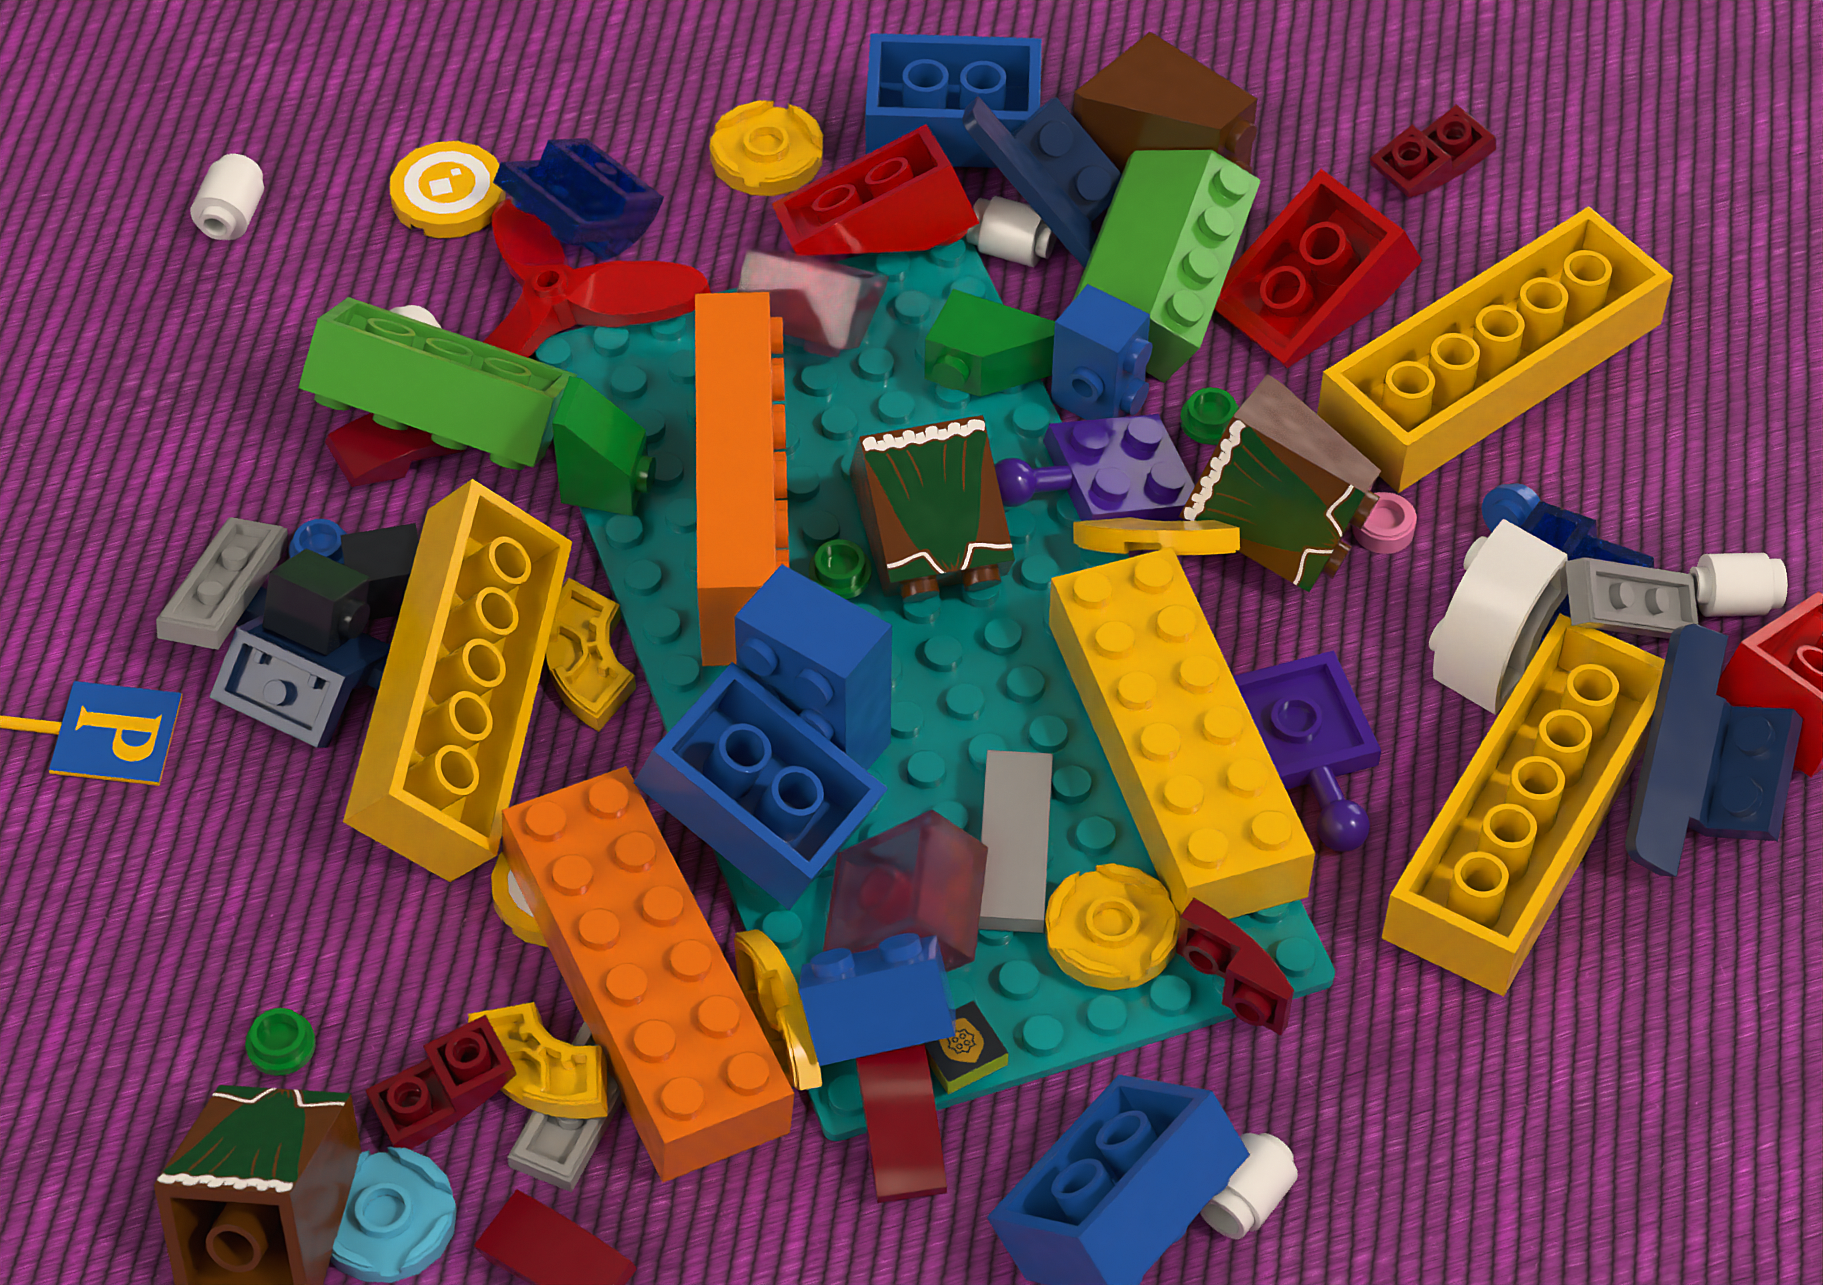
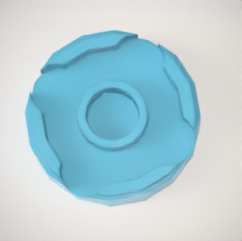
(391, 1238)

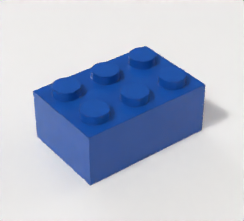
(935, 78)
(820, 661)
(759, 785)
(1119, 1184)

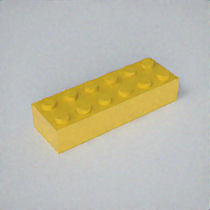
(1494, 348)
(459, 683)
(1179, 736)
(1527, 807)

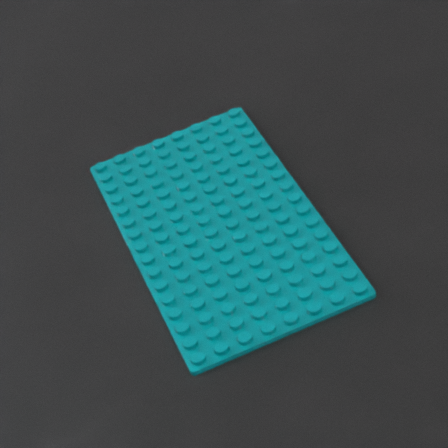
(964, 664)

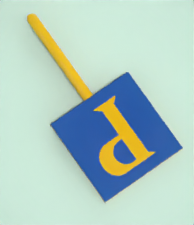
(110, 732)

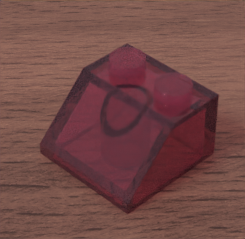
(815, 297)
(910, 880)

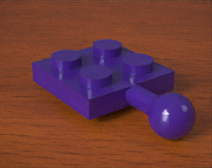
(1107, 468)
(1313, 735)

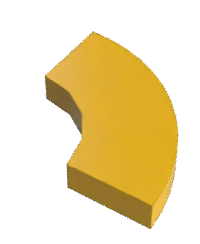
(1131, 534)
(582, 655)
(777, 1006)
(549, 1072)

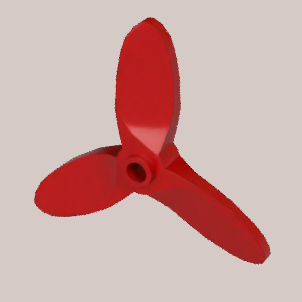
(592, 295)

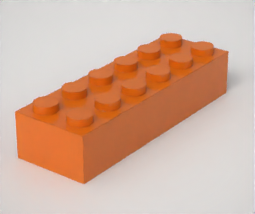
(736, 460)
(646, 974)

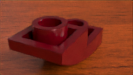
(1435, 156)
(378, 453)
(1253, 981)
(436, 1093)
(901, 1124)
(549, 1247)

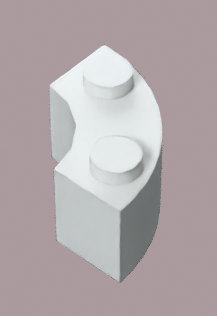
(1498, 615)

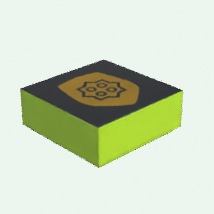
(968, 1054)

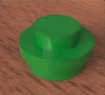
(1207, 415)
(841, 568)
(280, 1042)

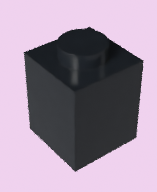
(387, 559)
(316, 602)

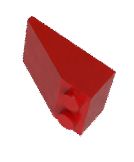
(882, 202)
(1315, 271)
(1784, 670)

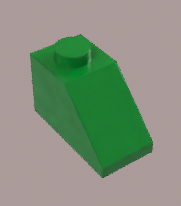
(987, 346)
(599, 452)

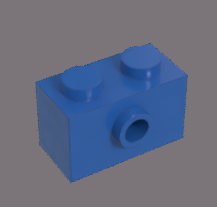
(1100, 357)
(877, 998)

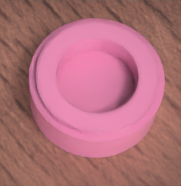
(1388, 526)

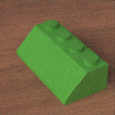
(1171, 245)
(434, 382)

